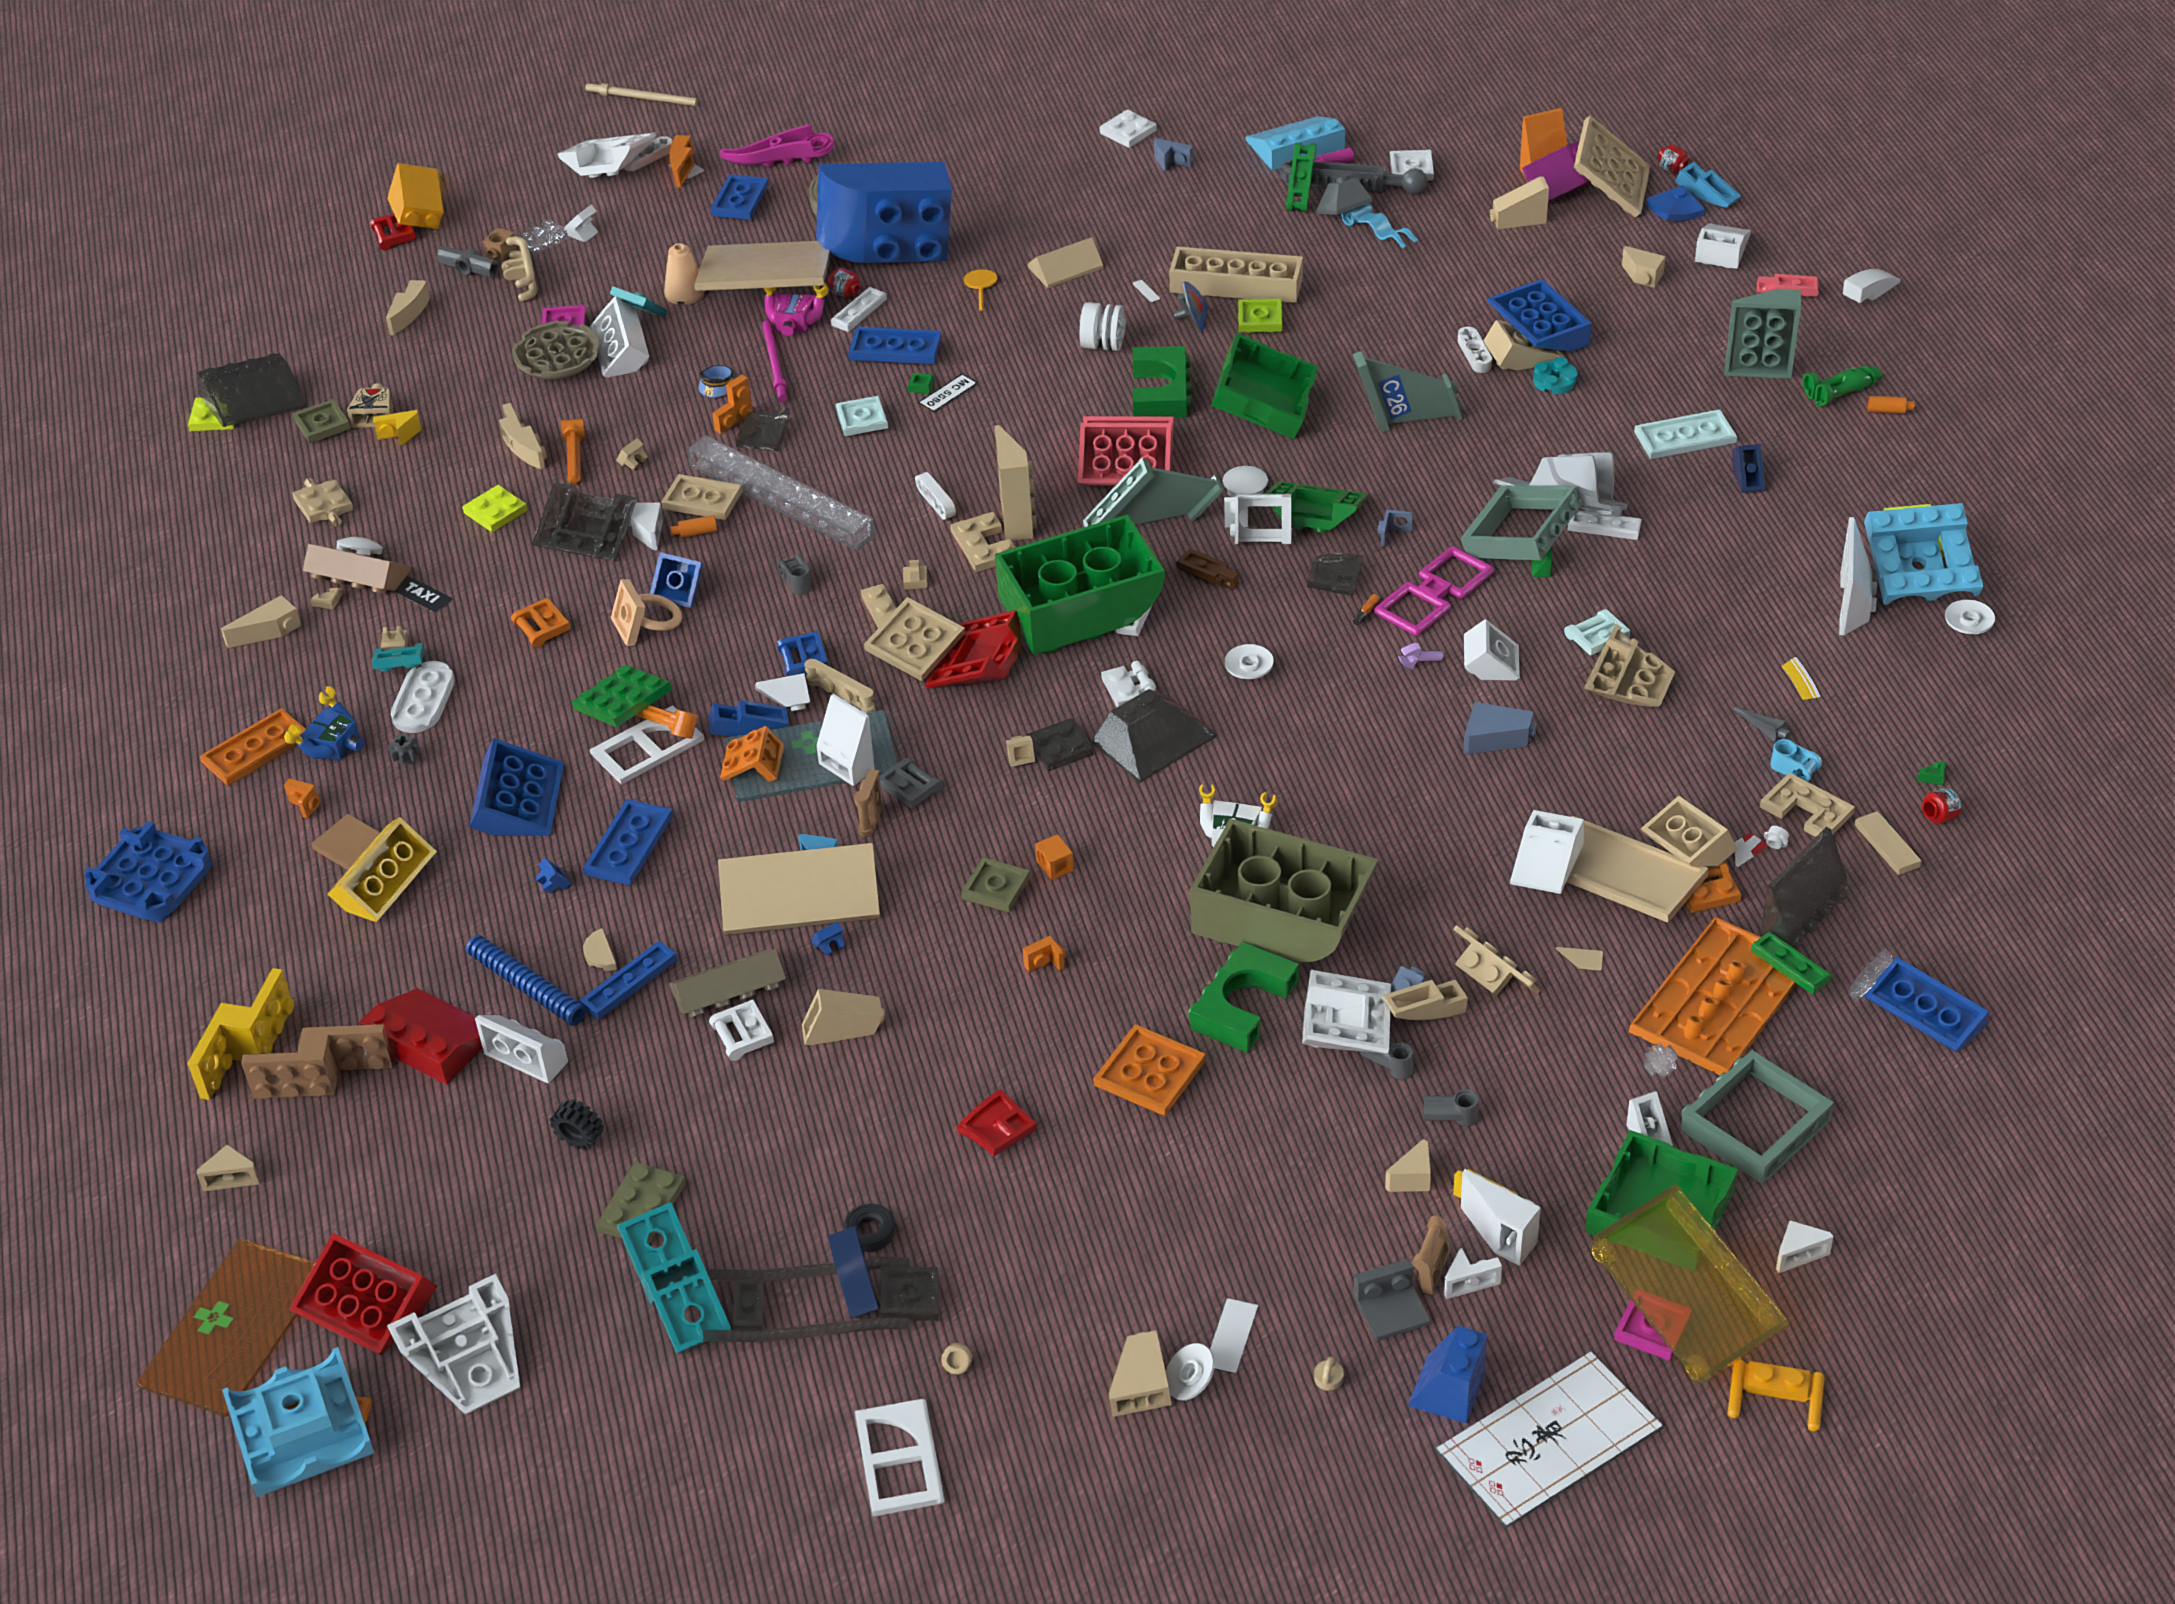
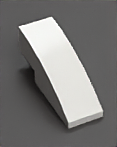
(1869, 284)

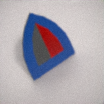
(1193, 305)

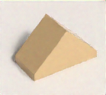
(227, 1170)
(1410, 1171)

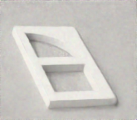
(638, 734)
(914, 1419)

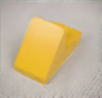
(401, 424)

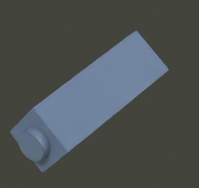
(1497, 728)

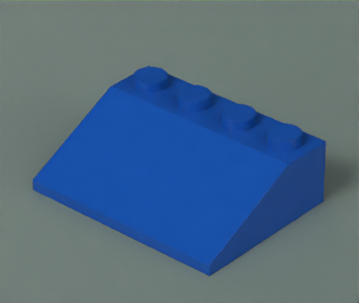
(1543, 316)
(516, 791)

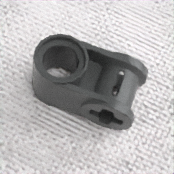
(795, 574)

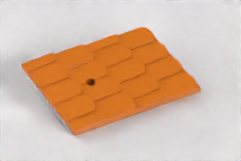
(1714, 999)

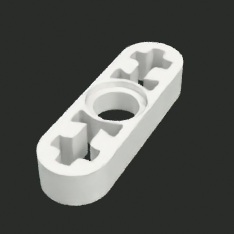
(657, 148)
(1476, 342)
(935, 495)

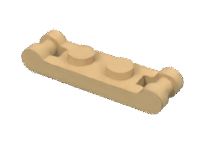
(840, 685)

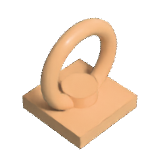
(629, 612)

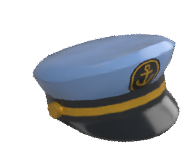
(714, 381)

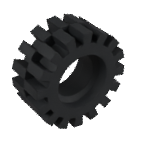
(576, 1124)

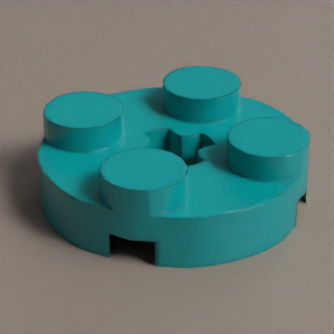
(1546, 376)

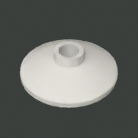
(1969, 616)
(1249, 661)
(1190, 1371)

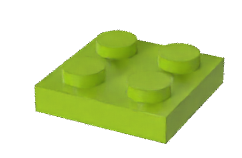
(1259, 315)

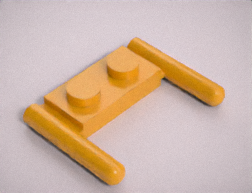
(1778, 1383)

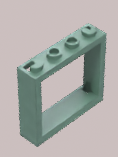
(1478, 539)
(1733, 1151)

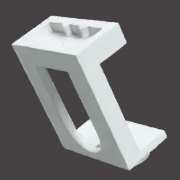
(1244, 534)

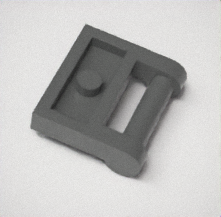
(905, 787)

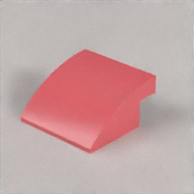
(1115, 444)

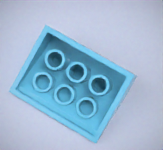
(1278, 144)

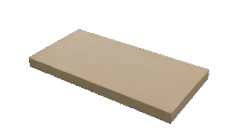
(1634, 873)
(798, 888)

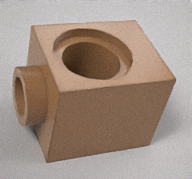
(496, 245)

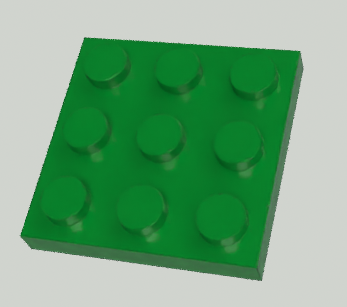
(621, 695)

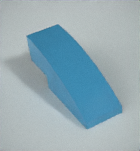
(1707, 185)

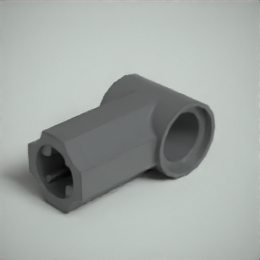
(1398, 1059)
(1461, 1107)

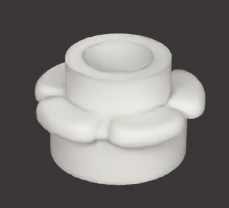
(1776, 837)

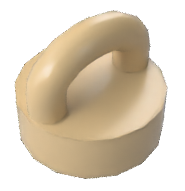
(956, 1358)
(1329, 1375)

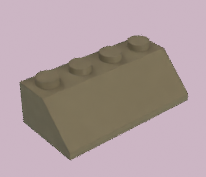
(727, 981)

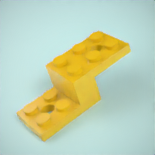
(240, 1032)

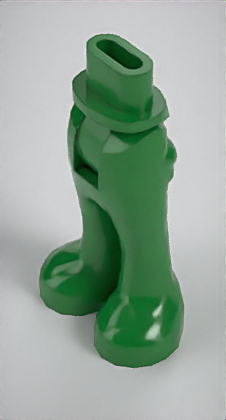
(1840, 384)

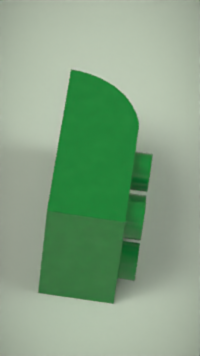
(1079, 583)

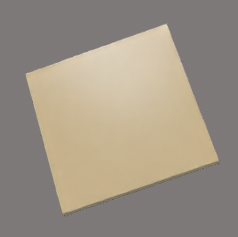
(763, 266)

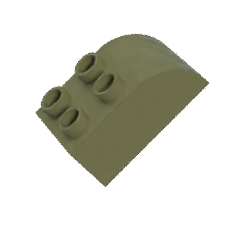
(1278, 892)

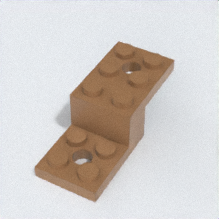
(318, 1061)

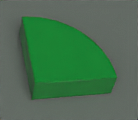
(1933, 774)

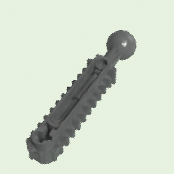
(1371, 177)

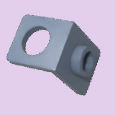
(1389, 523)

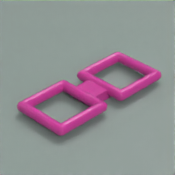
(1433, 590)

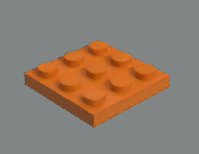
(1149, 1070)

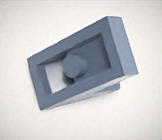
(1172, 152)

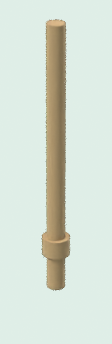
(606, 90)

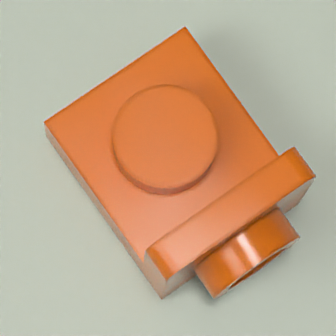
(302, 795)
(1042, 953)

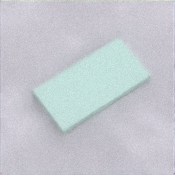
(1685, 434)

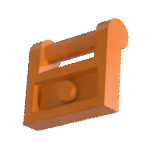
(546, 617)
(1715, 892)

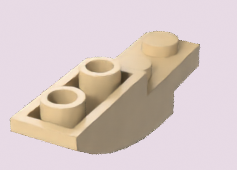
(522, 439)

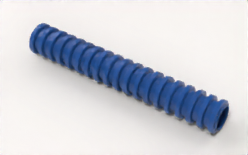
(526, 980)

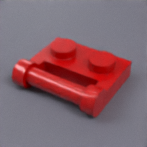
(400, 232)

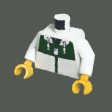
(1216, 815)

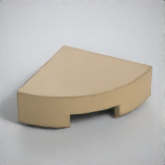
(327, 600)

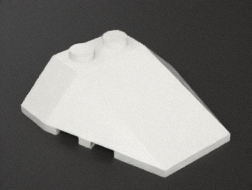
(464, 1346)

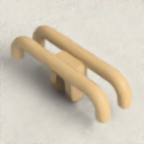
(520, 268)

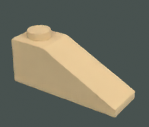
(262, 624)

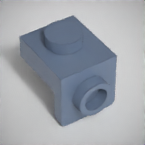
(1407, 978)

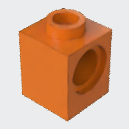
(1054, 857)

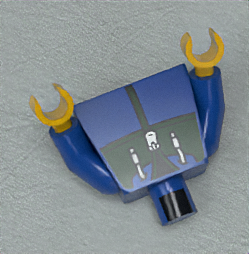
(330, 733)

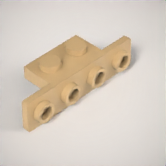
(1487, 968)

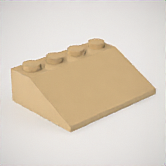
(1015, 487)

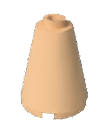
(681, 275)

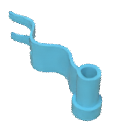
(1378, 222)

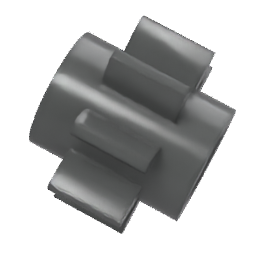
(404, 749)

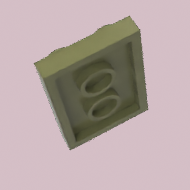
(639, 1193)

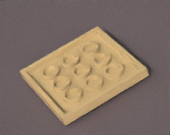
(1612, 166)

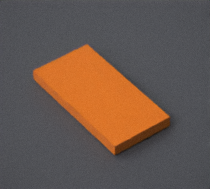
(250, 747)

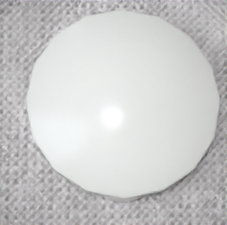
(1245, 480)
(362, 545)

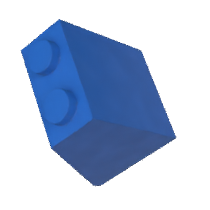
(1452, 1375)

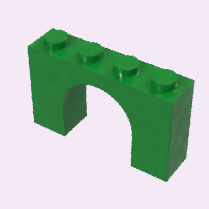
(1168, 364)
(1245, 968)

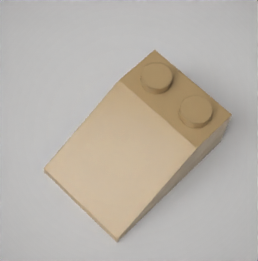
(1515, 350)

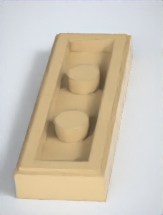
(1888, 843)

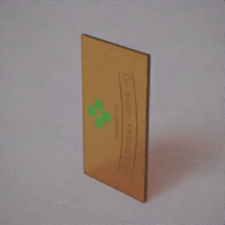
(229, 1328)

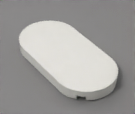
(422, 697)

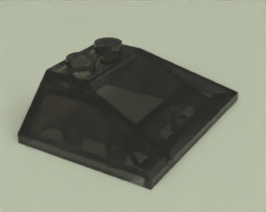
(584, 522)
(1150, 734)

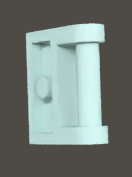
(1595, 631)

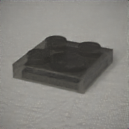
(1060, 744)

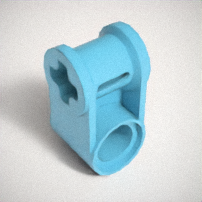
(1794, 759)

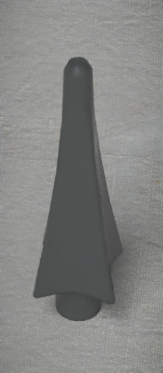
(1770, 726)

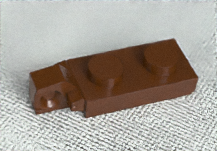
(1208, 568)

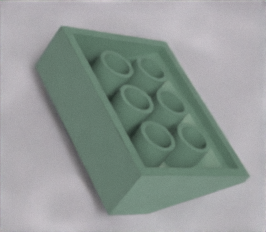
(1763, 334)

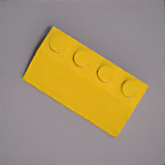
(382, 871)

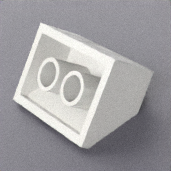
(521, 1047)

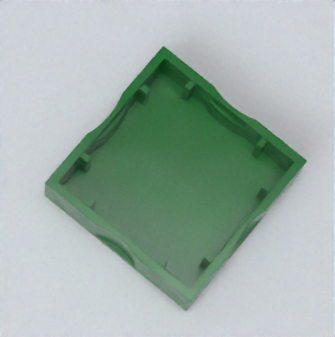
(1264, 386)
(1649, 1168)

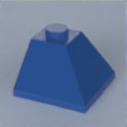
(676, 579)

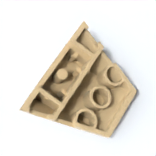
(1629, 673)

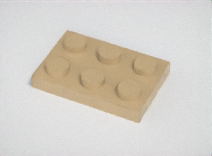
(701, 496)

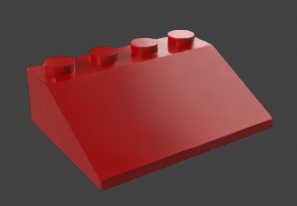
(427, 1033)
(360, 1294)

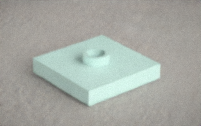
(861, 416)

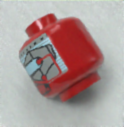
(1673, 159)
(844, 283)
(1942, 805)

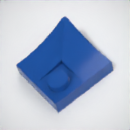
(1675, 205)

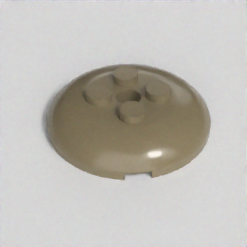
(556, 350)

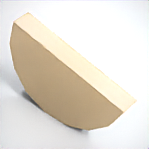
(598, 952)

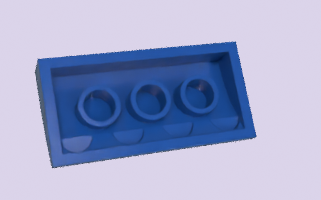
(1928, 1005)

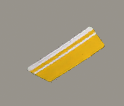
(1801, 679)

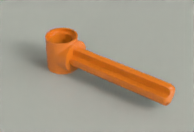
(573, 433)
(680, 722)

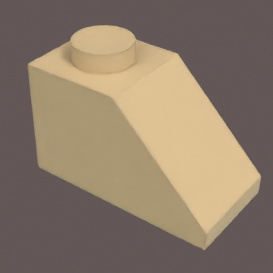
(1643, 266)

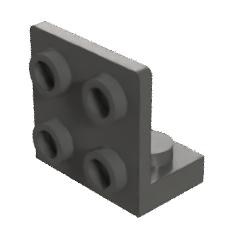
(1389, 1300)

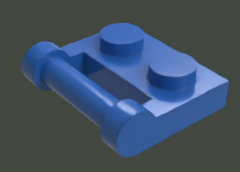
(808, 646)

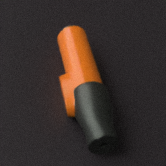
(1364, 612)

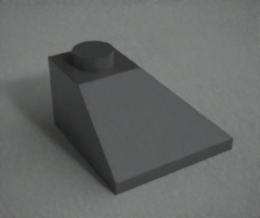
(1343, 196)

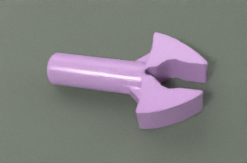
(1415, 654)

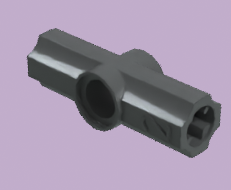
(468, 261)

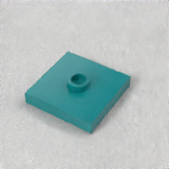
(639, 301)

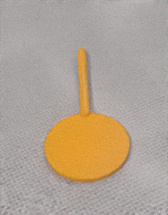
(979, 280)

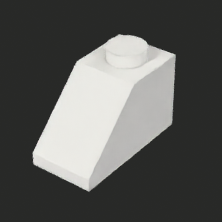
(647, 523)

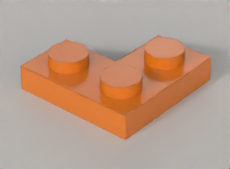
(738, 405)

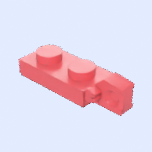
(1807, 284)

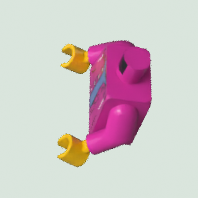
(794, 311)

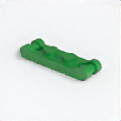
(1301, 177)

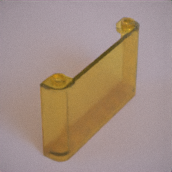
(1688, 1284)

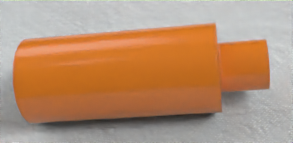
(1888, 404)
(695, 526)

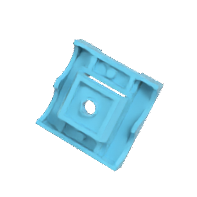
(1912, 536)
(303, 1441)

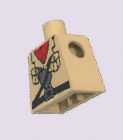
(368, 404)

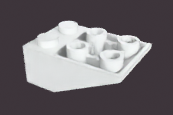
(1721, 245)
(845, 741)
(1548, 851)
(1501, 1217)

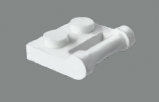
(749, 1025)

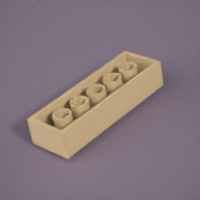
(1237, 274)

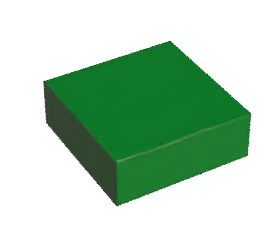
(921, 383)

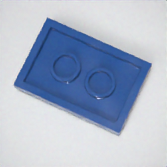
(739, 197)

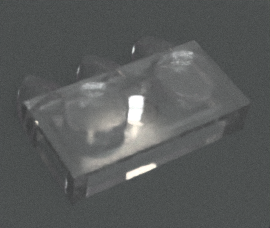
(544, 236)

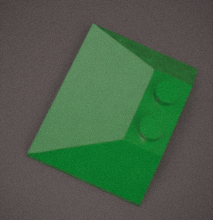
(1317, 506)

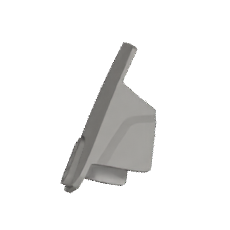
(1587, 472)

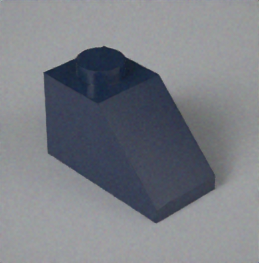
(1748, 467)

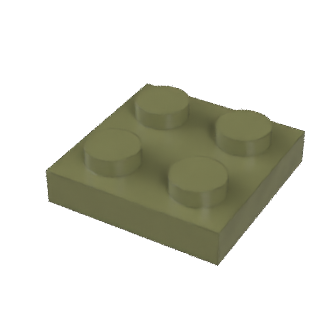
(321, 421)
(995, 884)

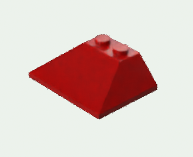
(982, 653)

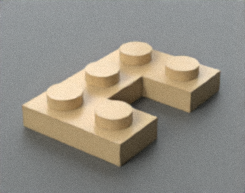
(971, 535)
(1793, 791)

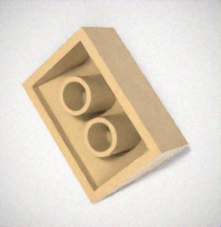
(1690, 834)

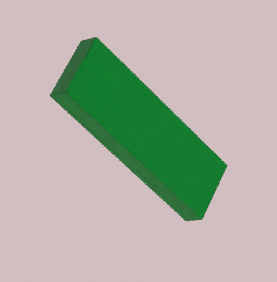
(1791, 963)

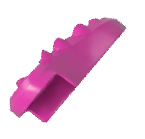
(784, 147)

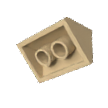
(1066, 263)

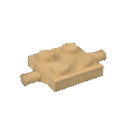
(322, 501)

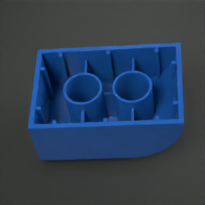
(884, 211)

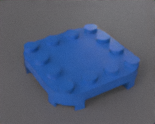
(148, 873)

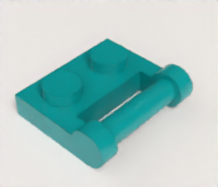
(390, 658)

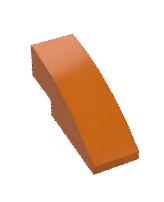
(681, 158)

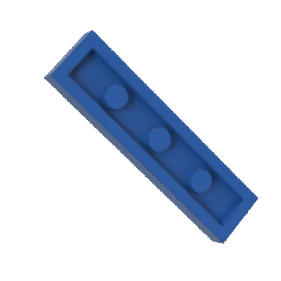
(628, 980)

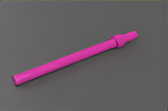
(779, 383)

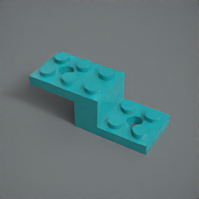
(673, 1276)

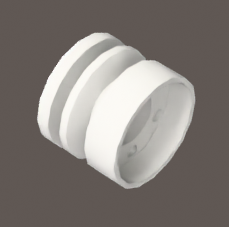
(1099, 326)

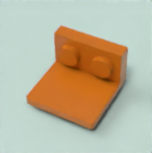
(757, 750)

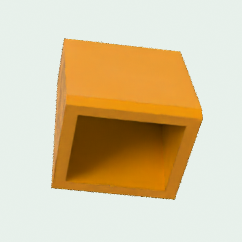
(416, 196)

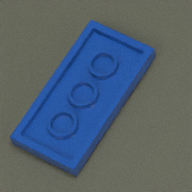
(895, 345)
(628, 842)

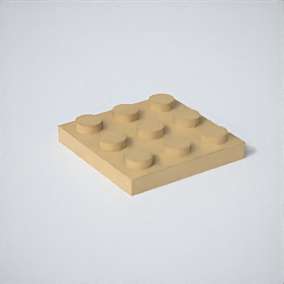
(914, 639)

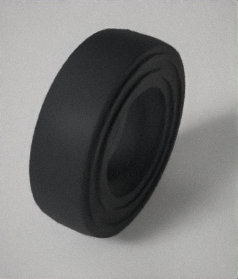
(876, 1213)

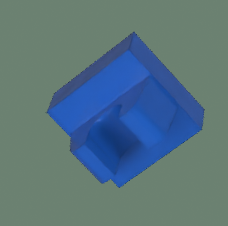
(551, 876)
(828, 935)

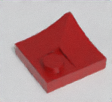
(997, 1123)

